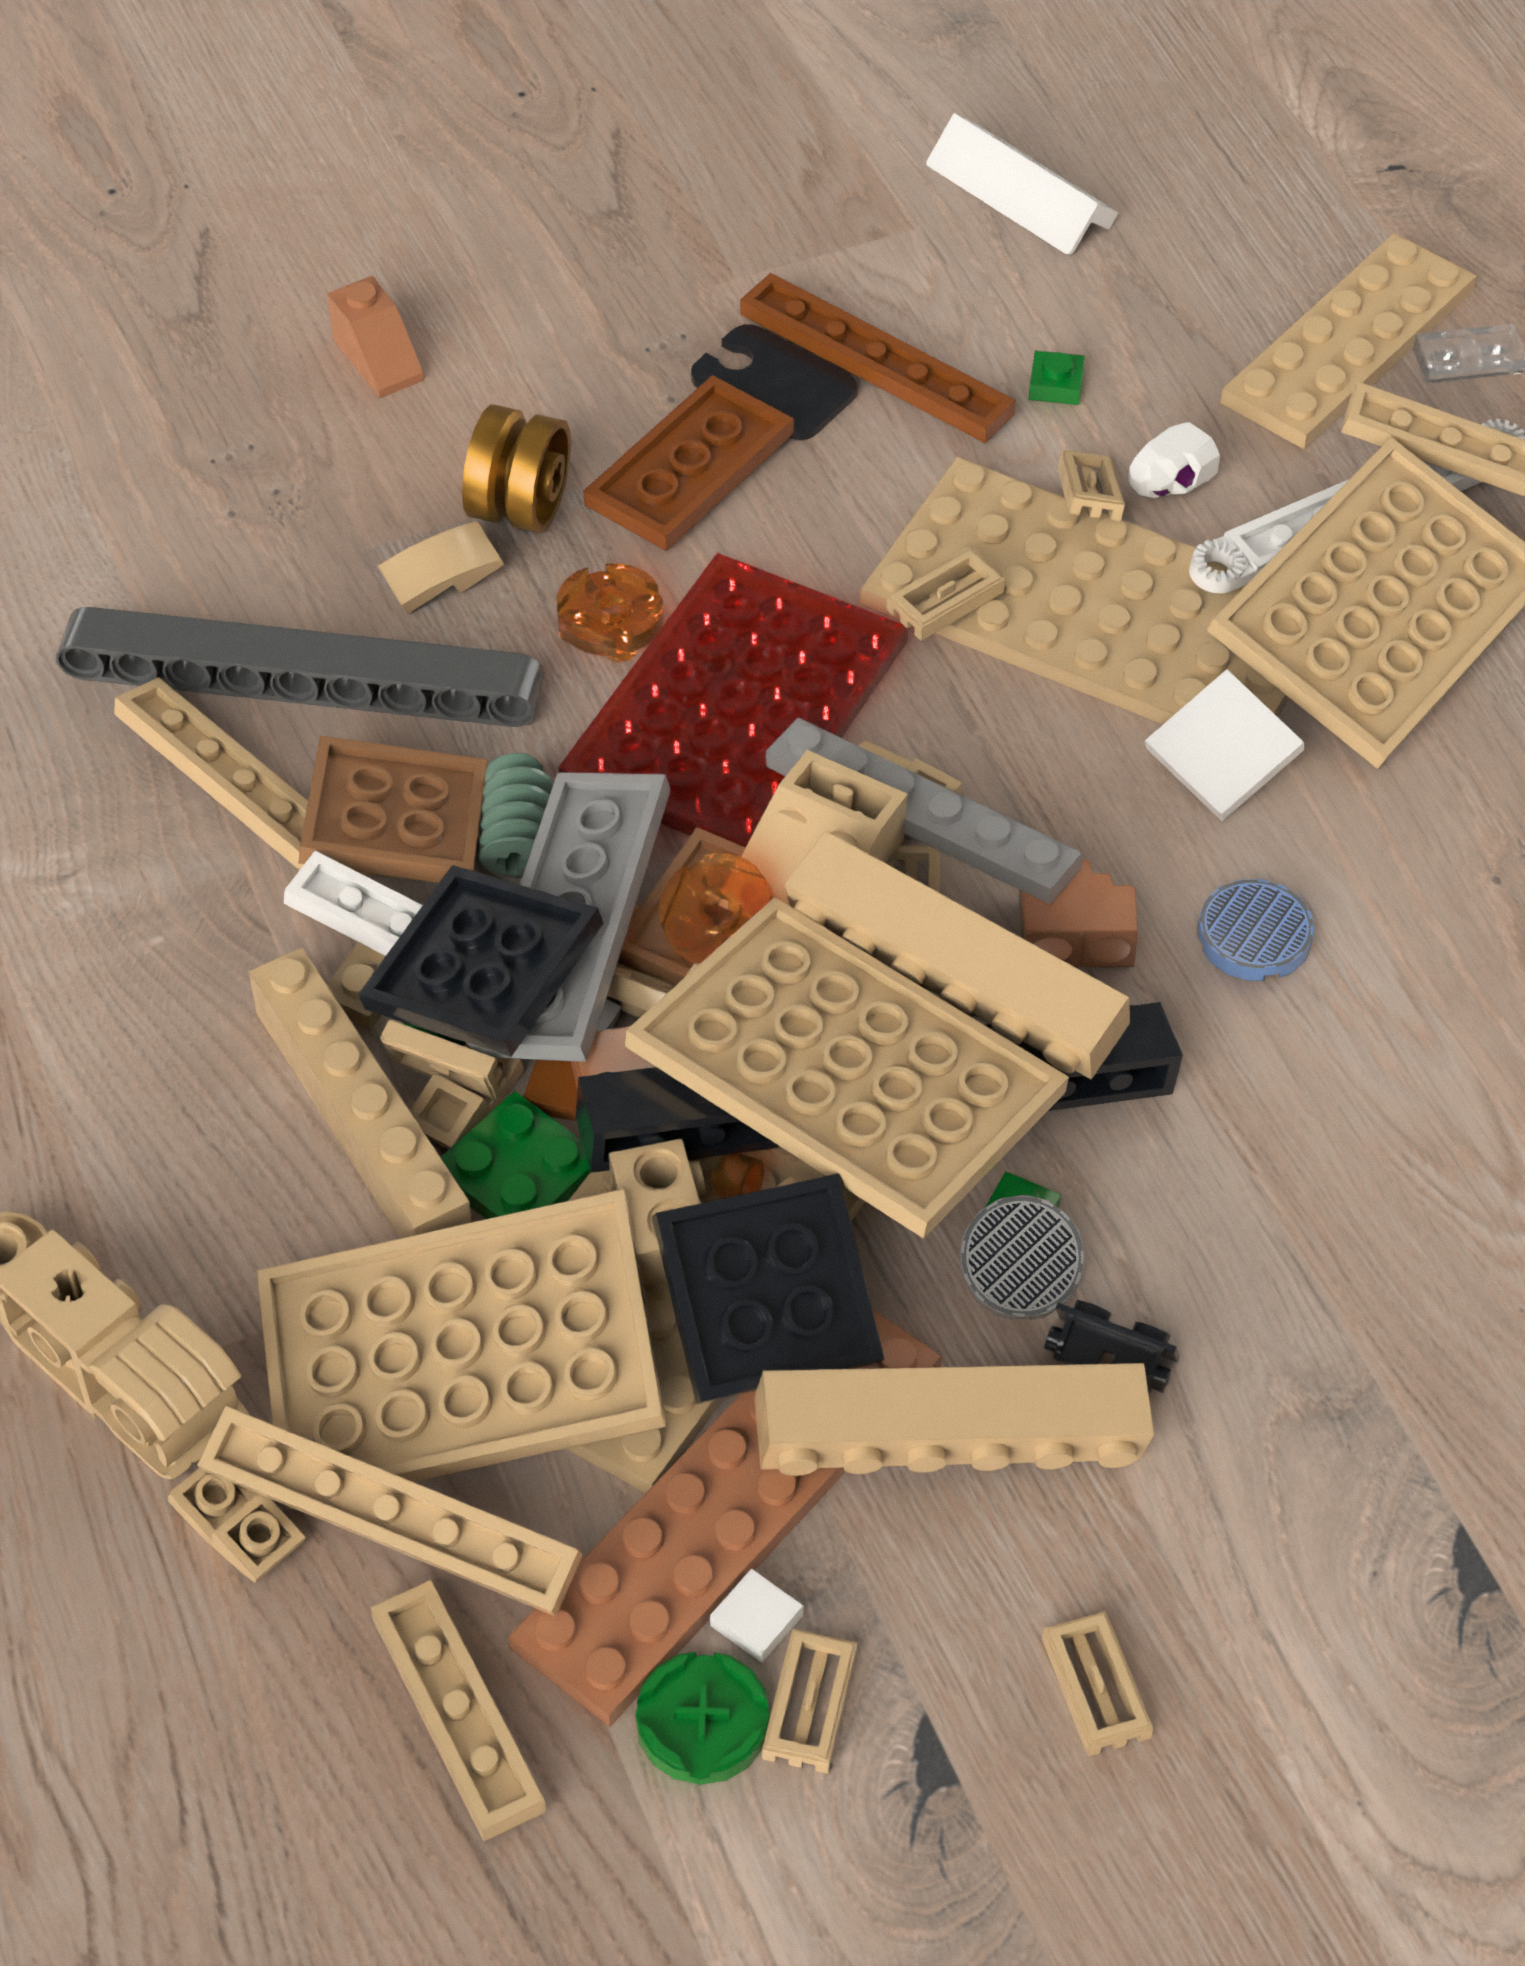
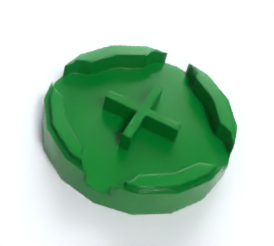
(702, 1717)

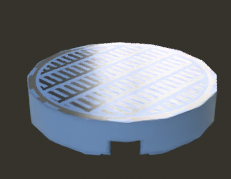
(1255, 929)

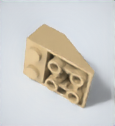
(820, 798)

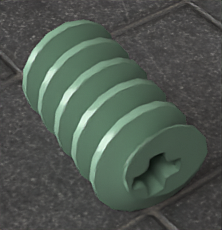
(512, 812)

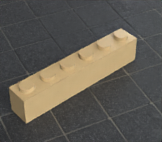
(960, 956)
(356, 1098)
(952, 1417)

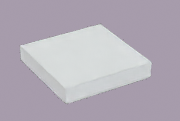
(1224, 745)

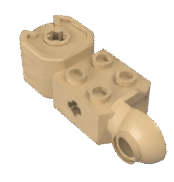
(147, 1378)

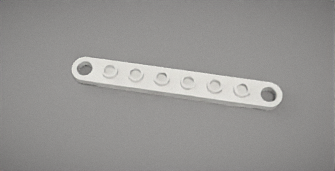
(1255, 543)

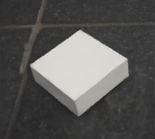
(756, 1615)

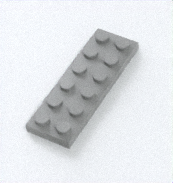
(595, 853)

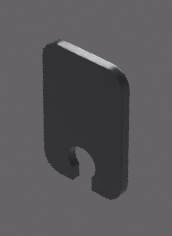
(782, 378)

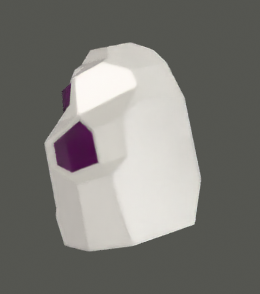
(1174, 462)

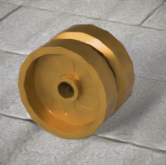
(516, 468)

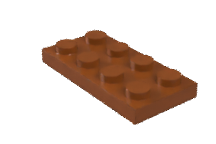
(688, 462)

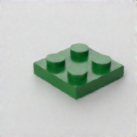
(517, 1160)

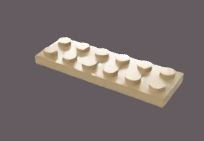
(1347, 339)

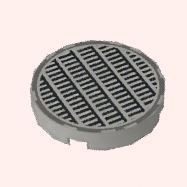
(1021, 1257)

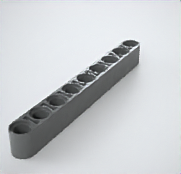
(302, 666)

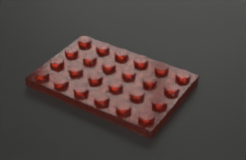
(726, 683)

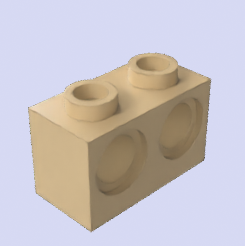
(637, 1172)

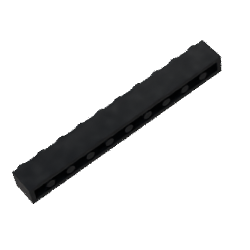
(652, 1107)

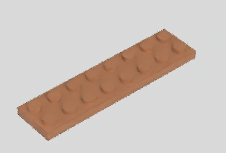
(679, 1554)

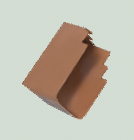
(1087, 922)

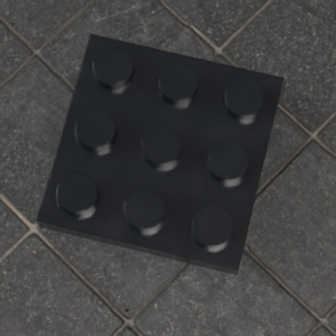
(481, 960)
(767, 1286)

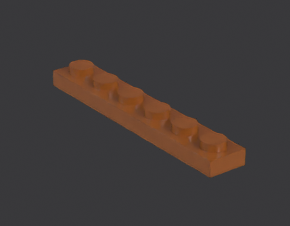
(878, 357)

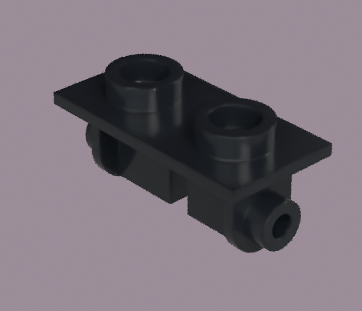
(1090, 1334)

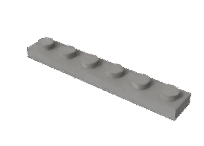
(945, 817)

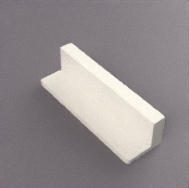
(1017, 185)

